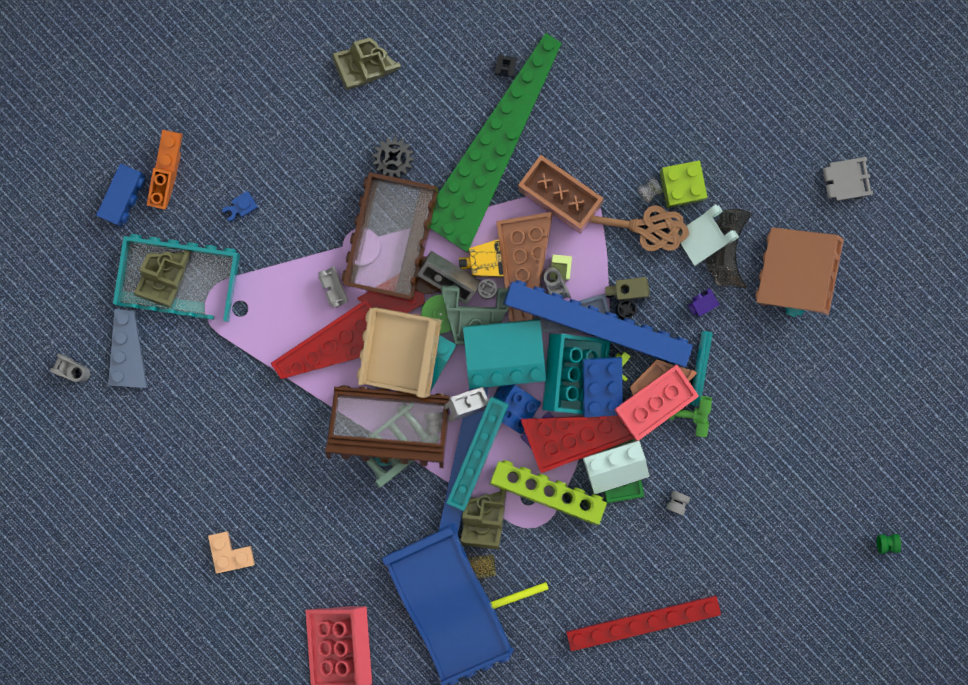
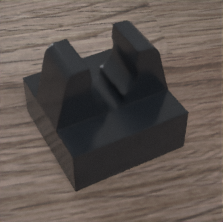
(505, 66)

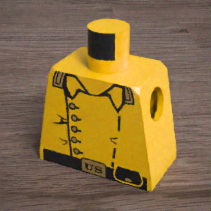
(484, 260)

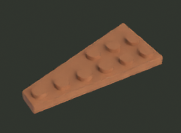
(523, 252)

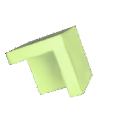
(563, 264)

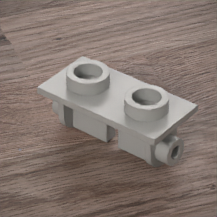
(335, 295)

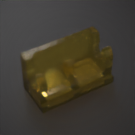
(483, 565)

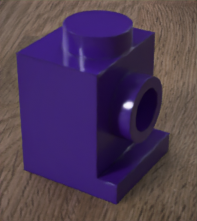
(702, 303)

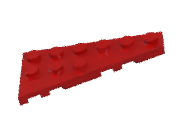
(329, 346)
(567, 439)

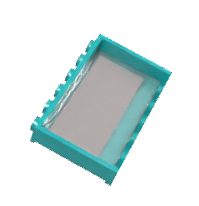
(203, 272)

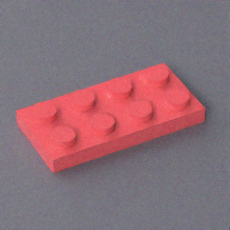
(656, 402)

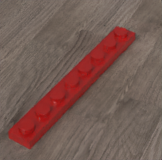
(643, 623)

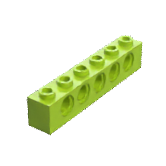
(500, 480)

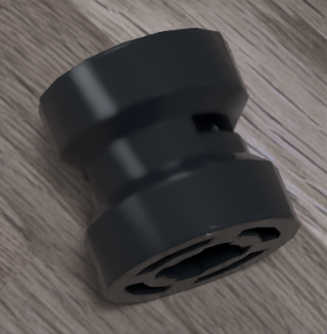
(626, 309)

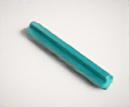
(701, 365)

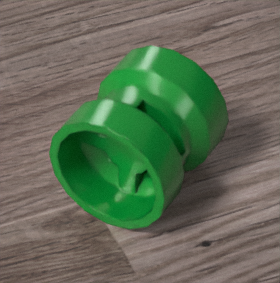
(888, 543)

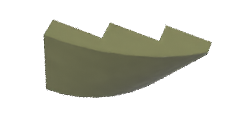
(363, 63)
(162, 277)
(484, 520)

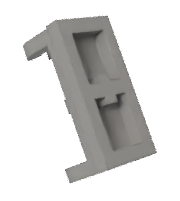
(467, 404)

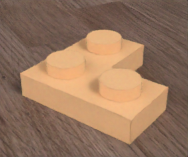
(227, 559)

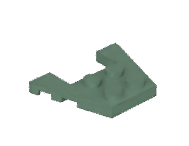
(469, 316)

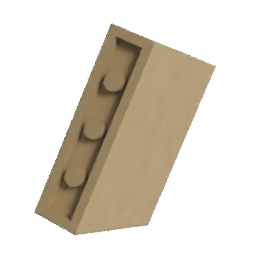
(399, 351)

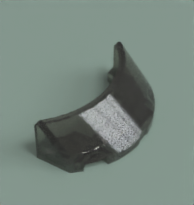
(723, 262)

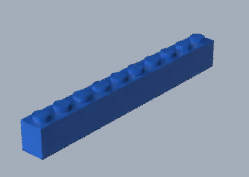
(597, 324)

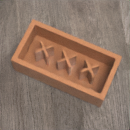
(560, 194)

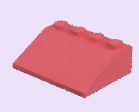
(339, 646)

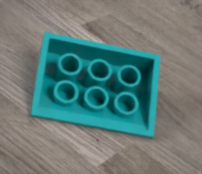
(504, 353)
(565, 370)

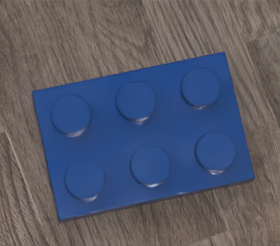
(602, 386)

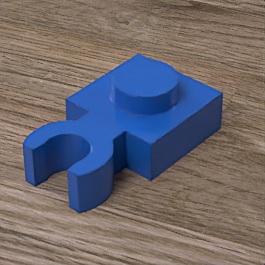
(243, 205)

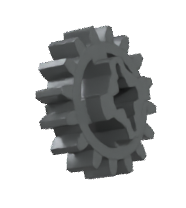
(400, 151)

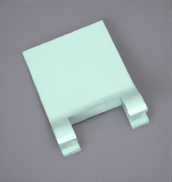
(705, 236)

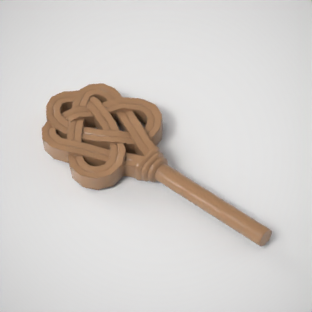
(674, 226)

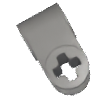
(557, 285)
(67, 368)

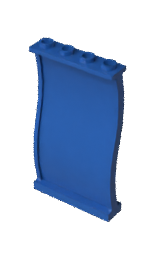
(448, 605)

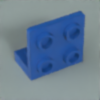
(520, 406)

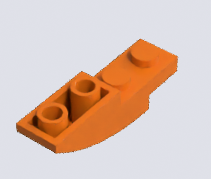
(166, 169)

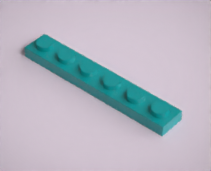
(477, 453)

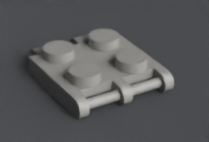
(847, 179)

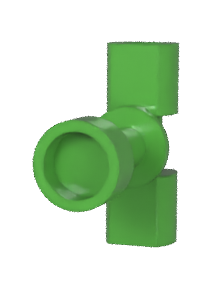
(700, 415)

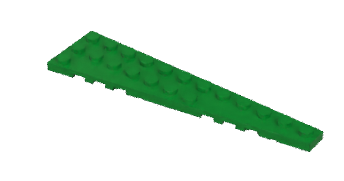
(473, 182)

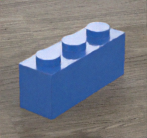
(121, 195)

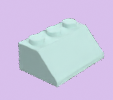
(616, 466)

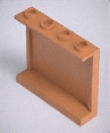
(799, 270)

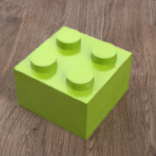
(683, 184)

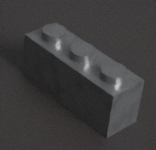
(444, 273)

